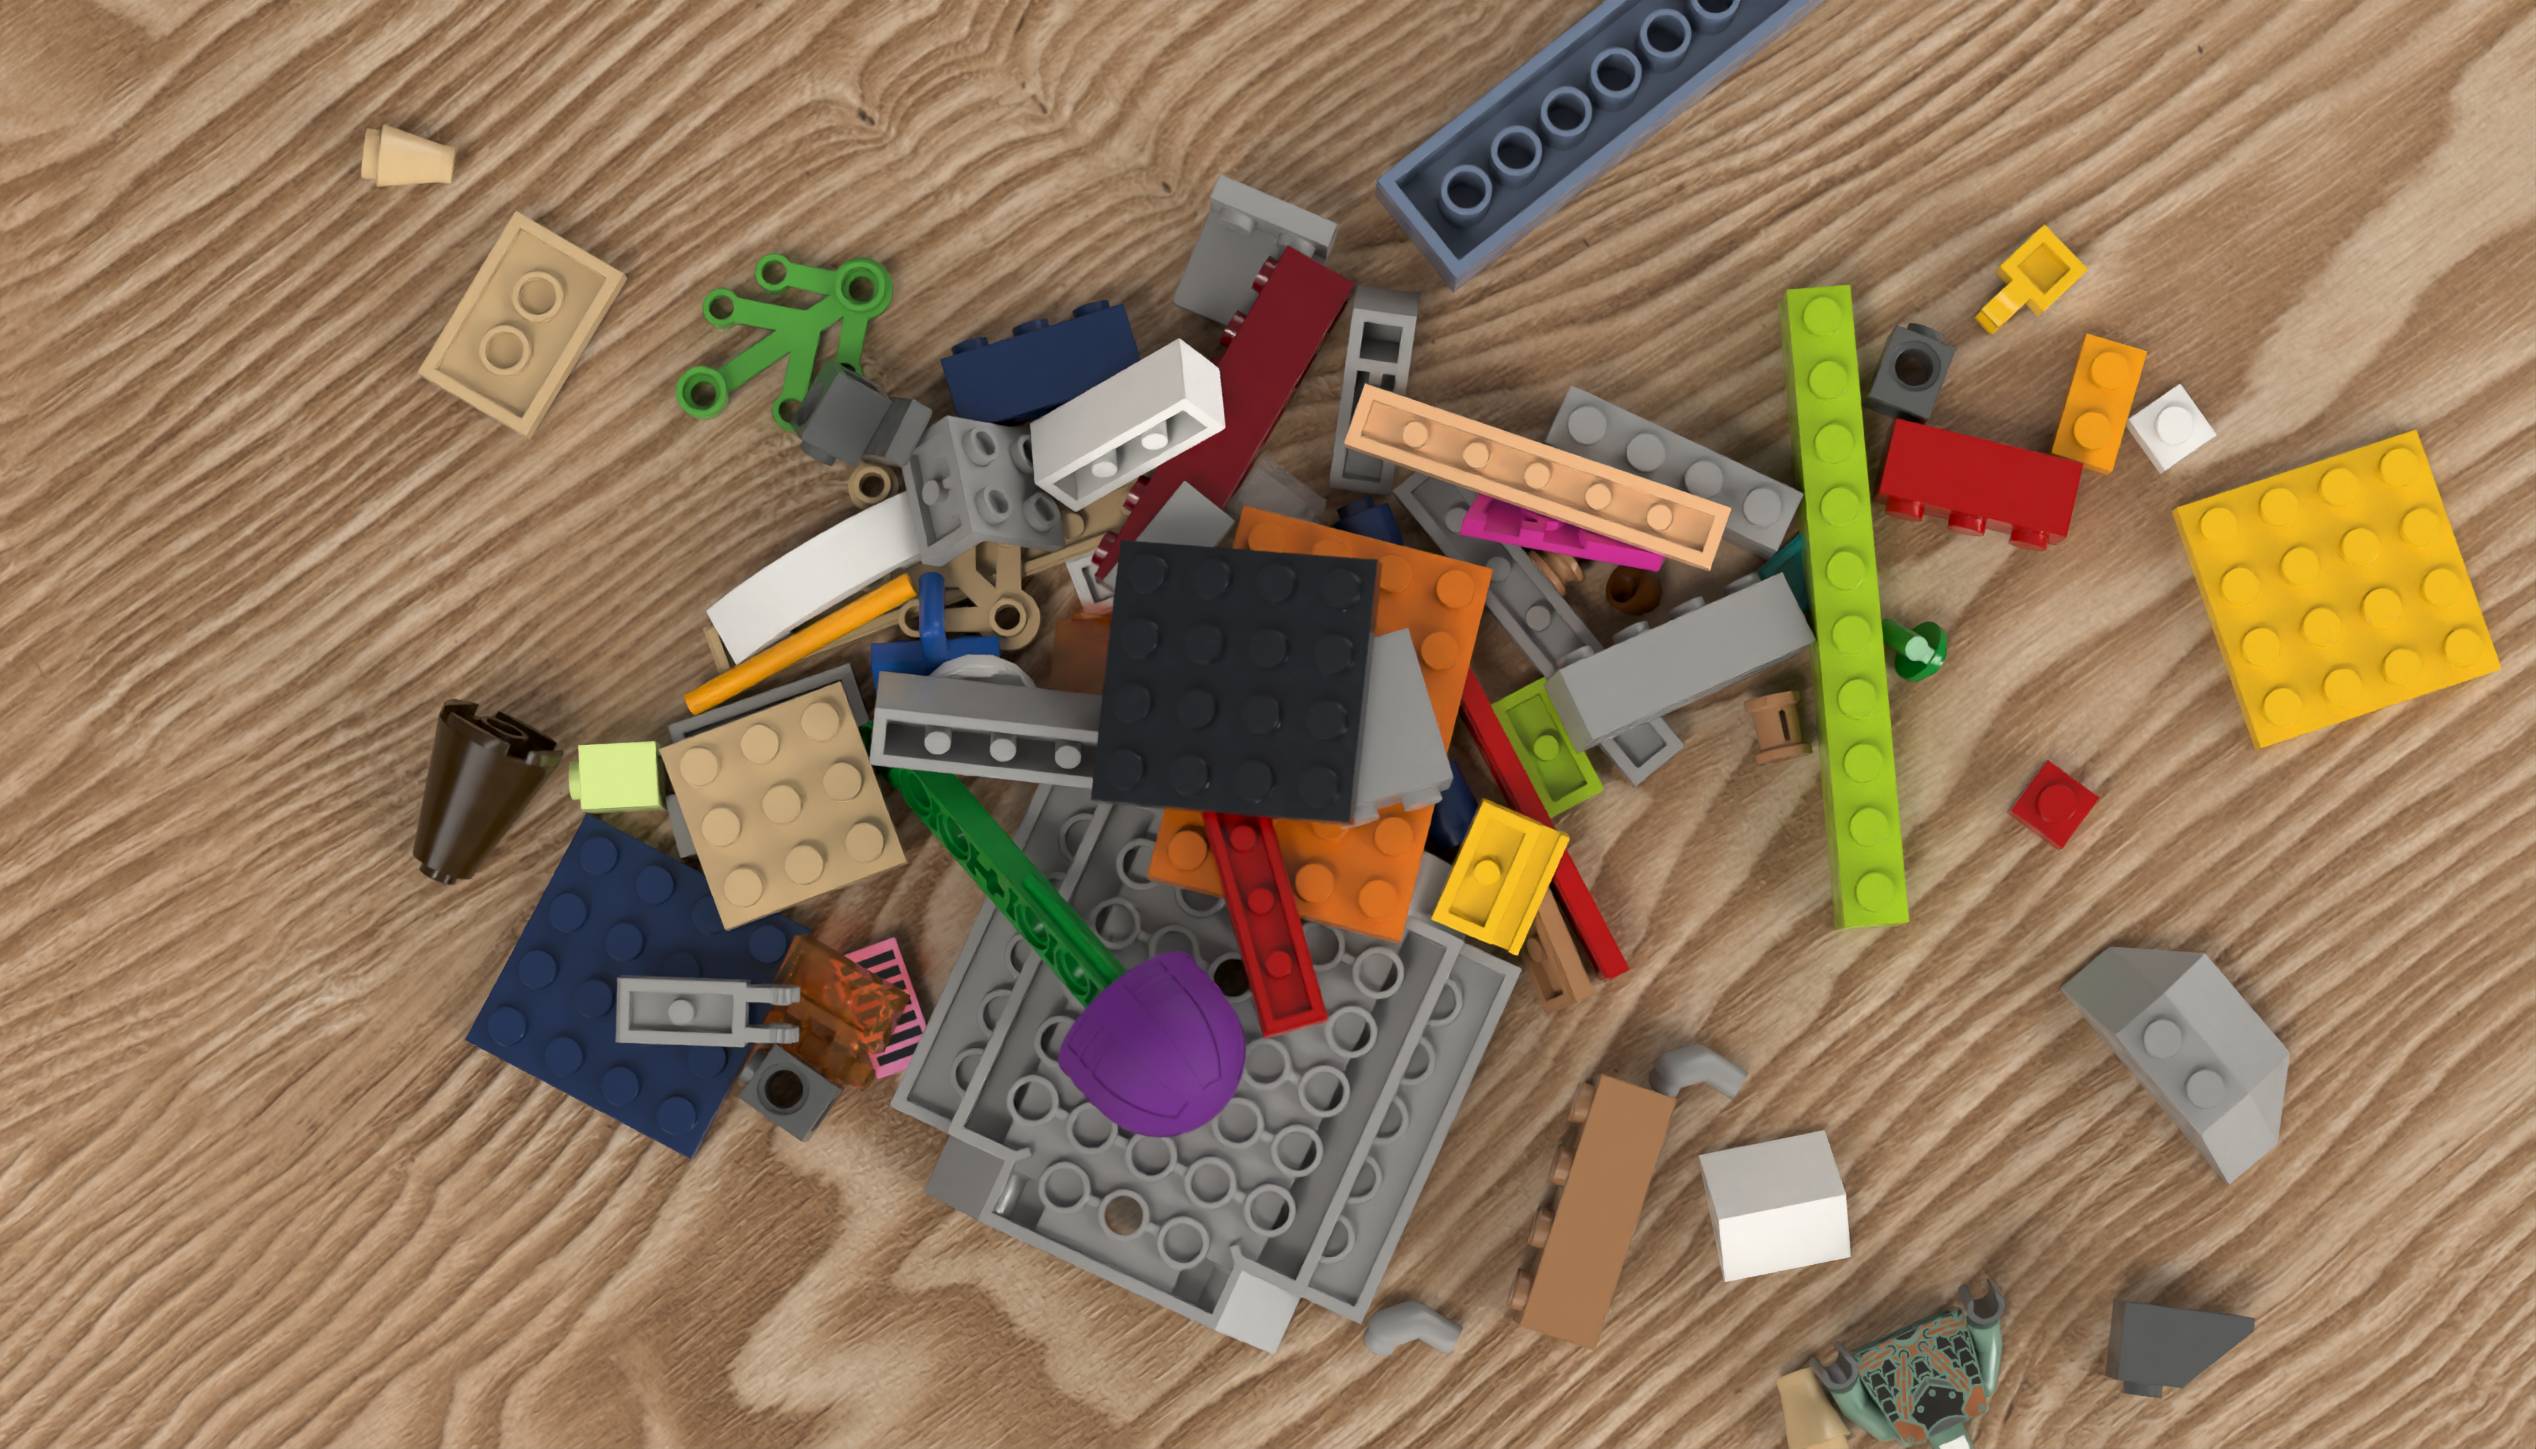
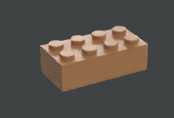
(1592, 1211)

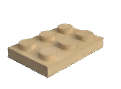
(522, 325)

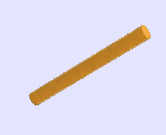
(801, 644)

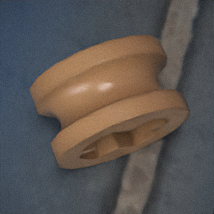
(1557, 568)

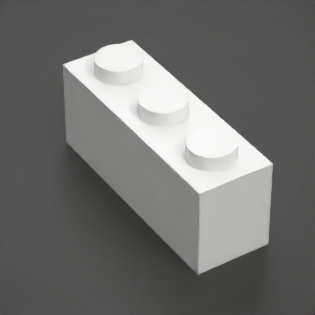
(1127, 425)

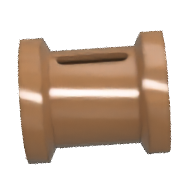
(1778, 727)

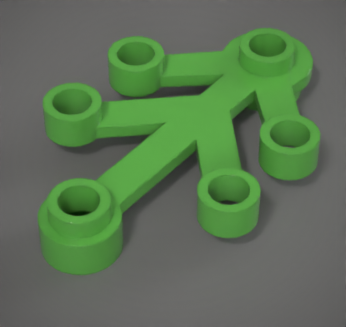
(794, 333)

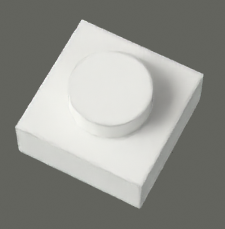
(2170, 428)

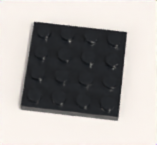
(1237, 682)

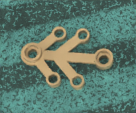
(963, 575)

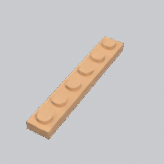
(1537, 477)

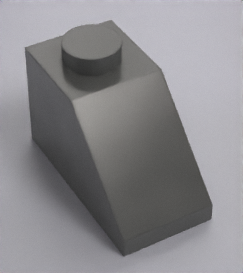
(2167, 1344)

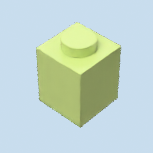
(619, 777)

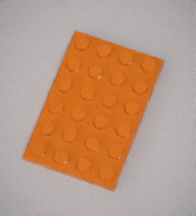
(1364, 873)

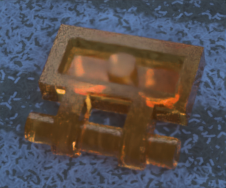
(844, 999)

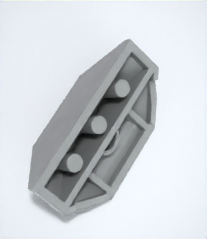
(2189, 1048)

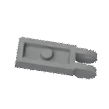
(699, 1011)

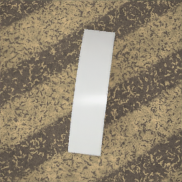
(816, 577)

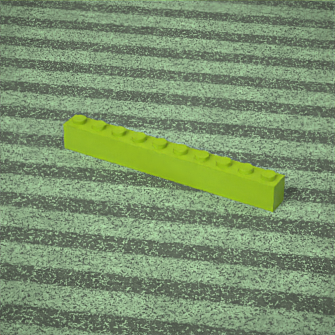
(1843, 608)

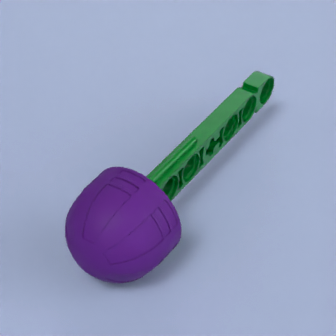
(1154, 1041)

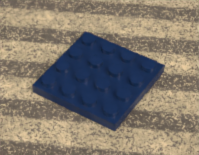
(609, 915)

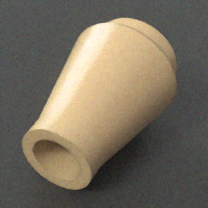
(405, 159)
(1809, 1414)

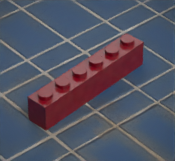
(1258, 376)

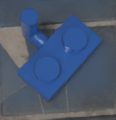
(933, 648)

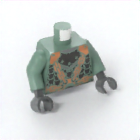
(1924, 1375)

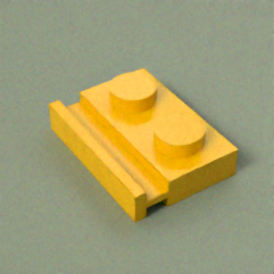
(1499, 876)

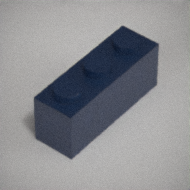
(1039, 365)

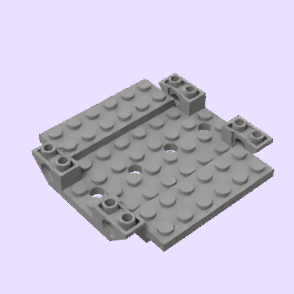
(1304, 1165)

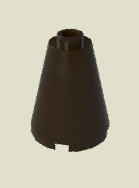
(477, 787)

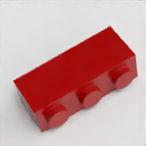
(1976, 485)

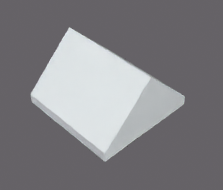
(1776, 1205)

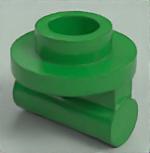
(1918, 650)

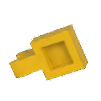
(2034, 276)

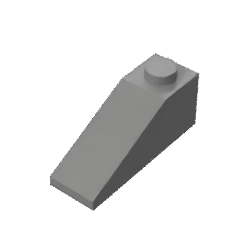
(1380, 357)

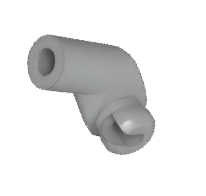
(1693, 1065)
(1408, 1322)

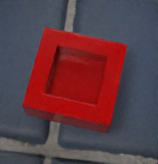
(2053, 805)

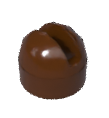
(1633, 590)

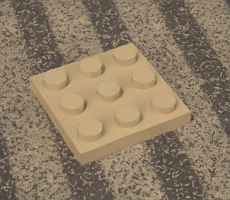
(783, 806)

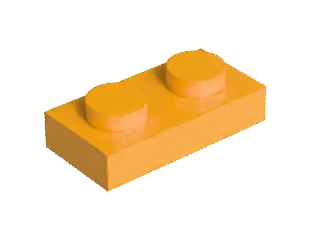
(2097, 403)

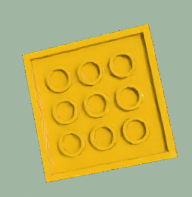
(2336, 589)

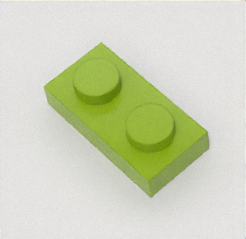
(1545, 749)

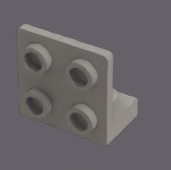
(1235, 243)
(977, 486)

